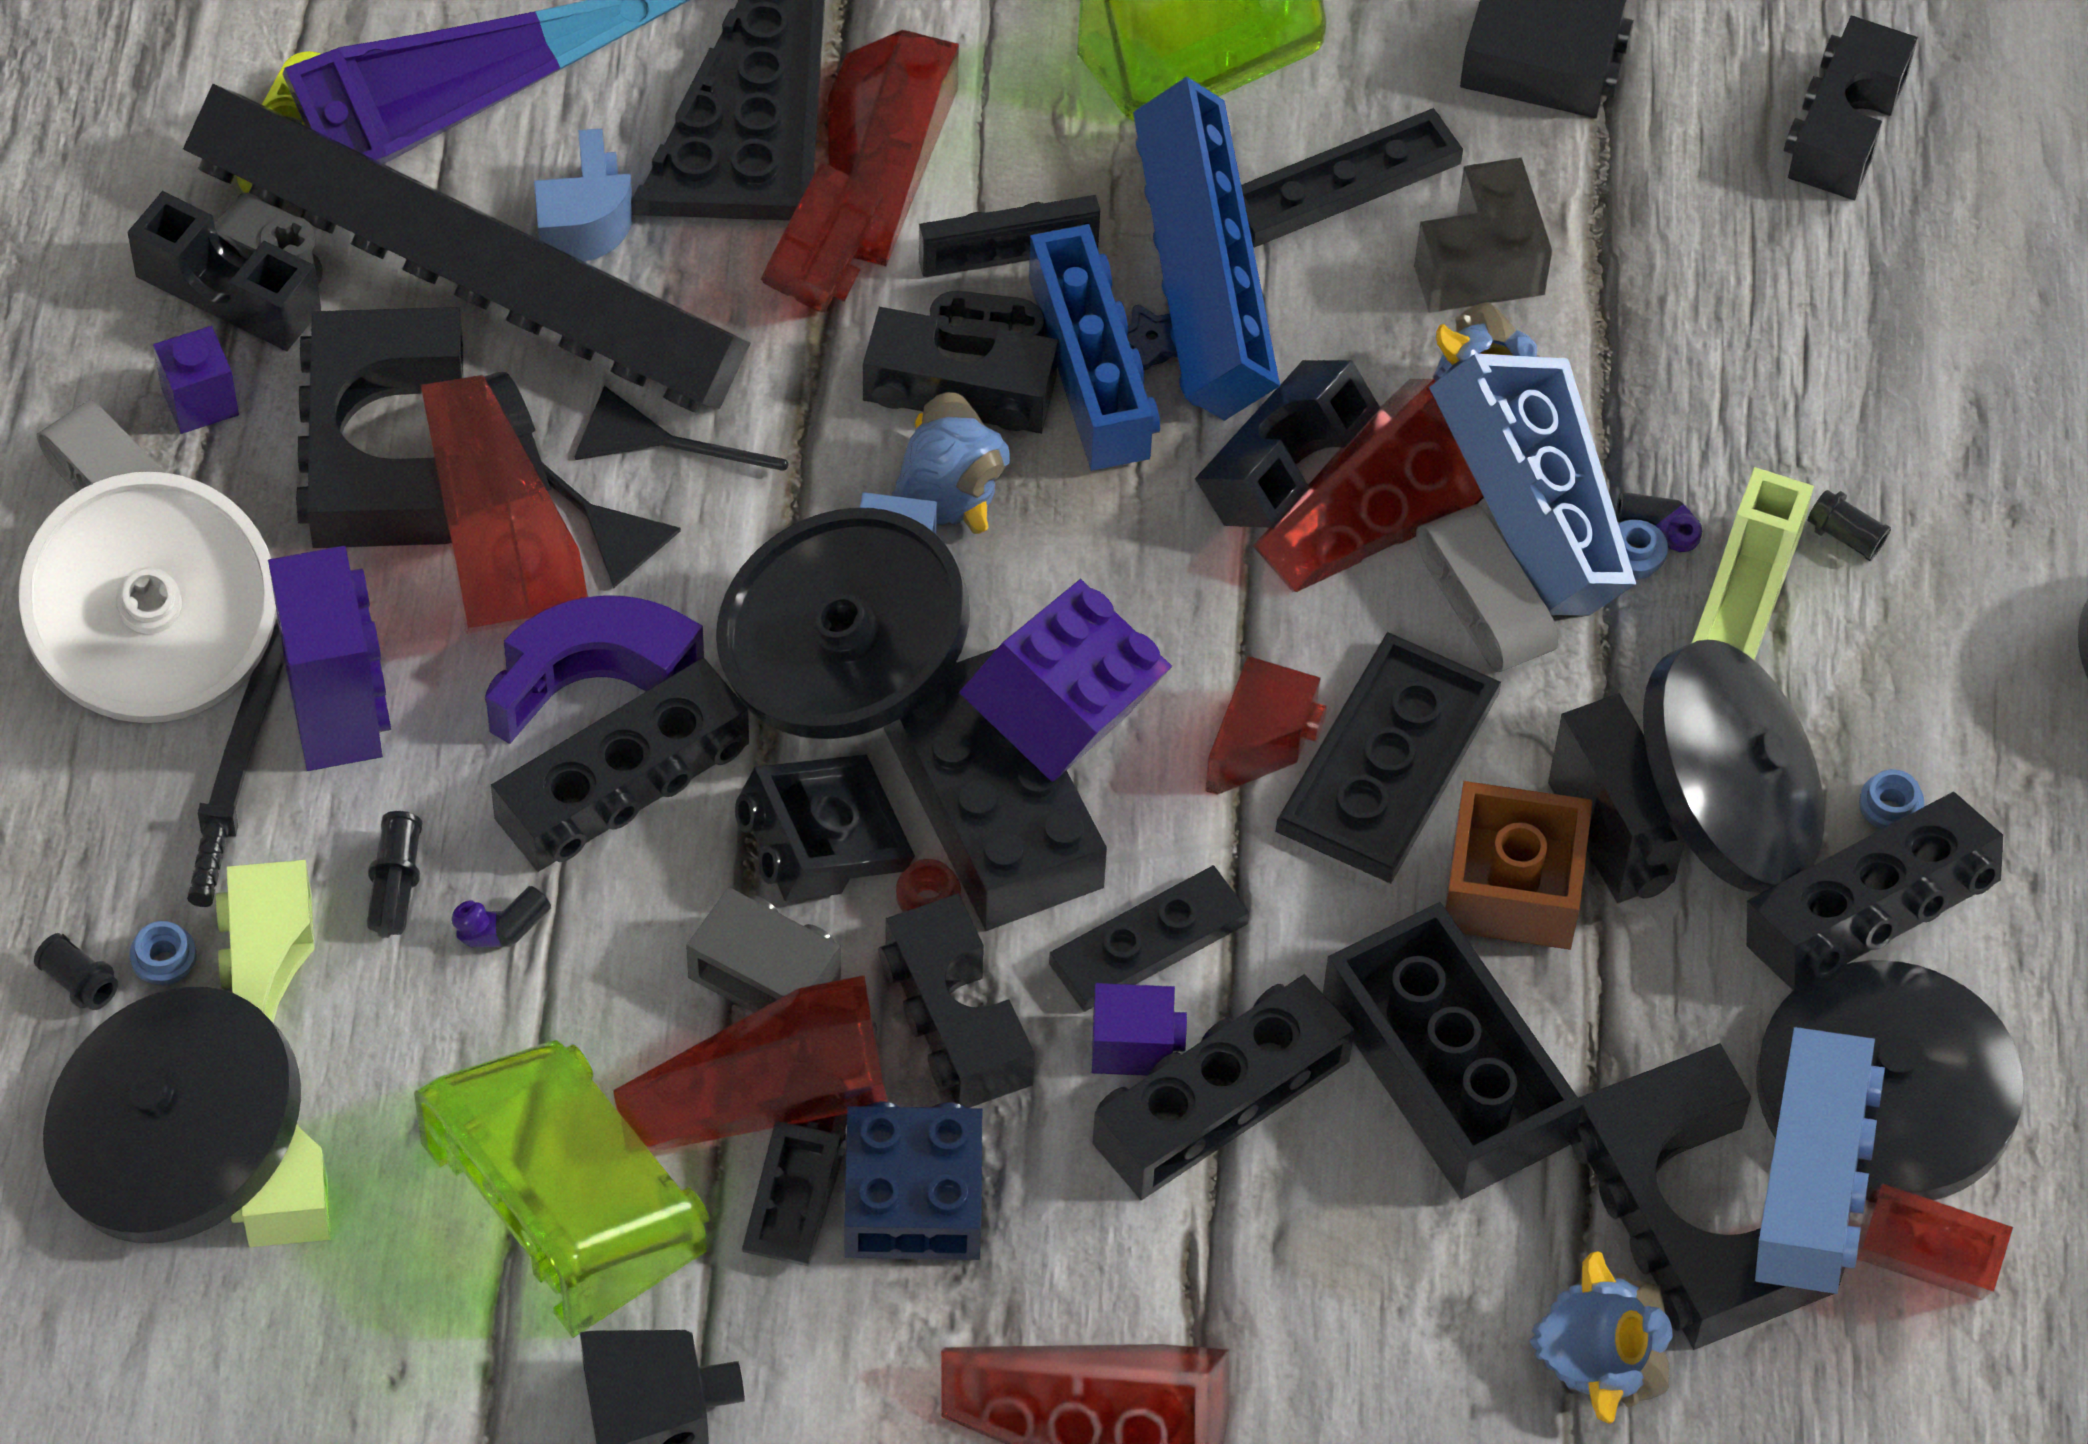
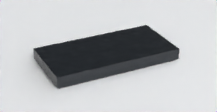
(1388, 757)

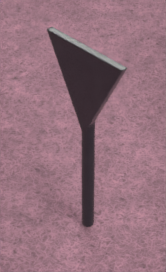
(622, 428)
(621, 537)

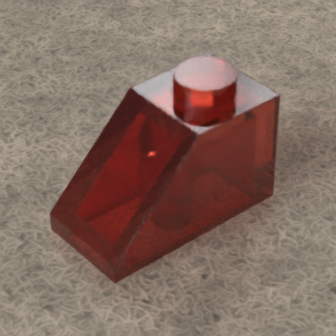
(1264, 724)

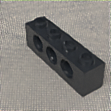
(634, 735)
(1874, 891)
(1156, 1151)

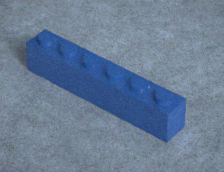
(1205, 250)

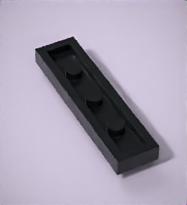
(1349, 175)

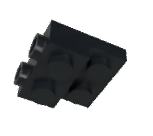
(821, 825)

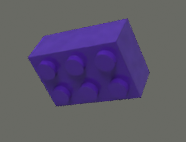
(330, 657)
(1066, 679)

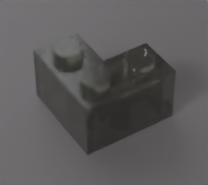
(1492, 248)

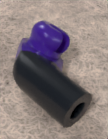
(1671, 516)
(499, 928)

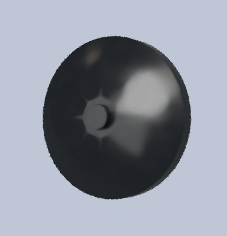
(843, 623)
(1733, 765)
(1947, 1075)
(172, 1115)

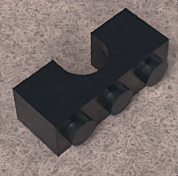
(1862, 72)
(184, 256)
(1004, 387)
(1256, 472)
(973, 1049)

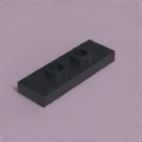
(998, 236)
(1150, 936)

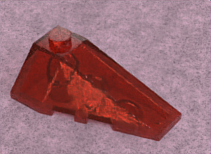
(888, 120)
(1373, 491)
(499, 519)
(782, 1064)
(1088, 1393)

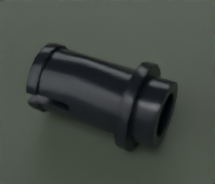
(1848, 524)
(88, 981)

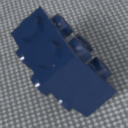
(913, 1182)

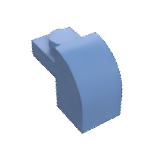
(587, 212)

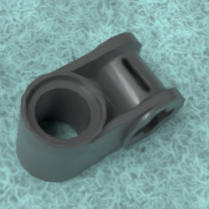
(253, 220)

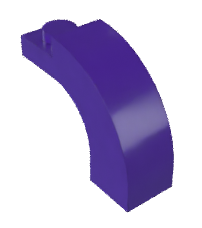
(587, 640)

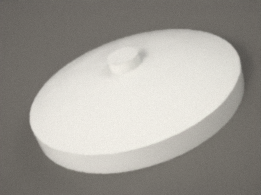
(147, 597)

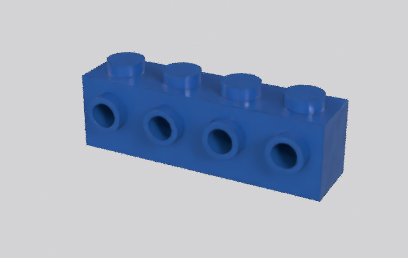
(1094, 354)

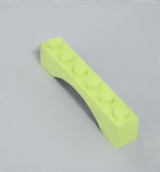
(1755, 561)
(269, 941)

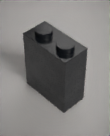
(1547, 51)
(1630, 835)

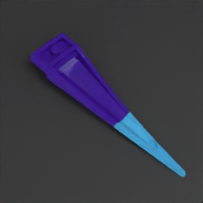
(416, 86)

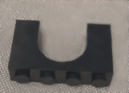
(351, 363)
(1626, 1139)

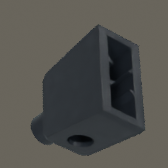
(651, 1388)

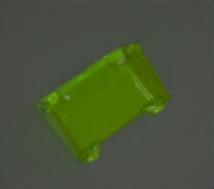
(1221, 44)
(563, 1177)

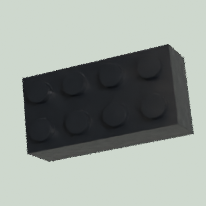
(999, 818)
(1452, 1050)

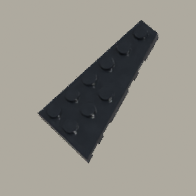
(746, 121)

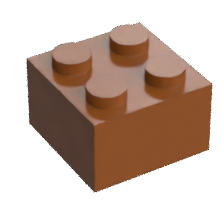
(1518, 864)

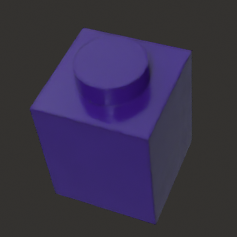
(196, 379)
(1135, 1028)

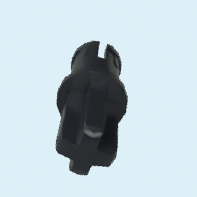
(394, 873)

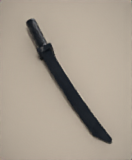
(219, 816)

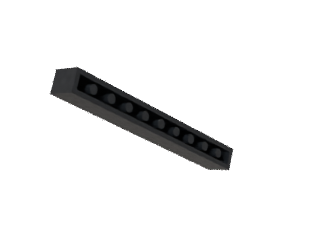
(466, 247)

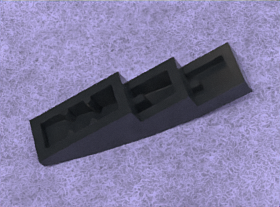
(796, 1188)

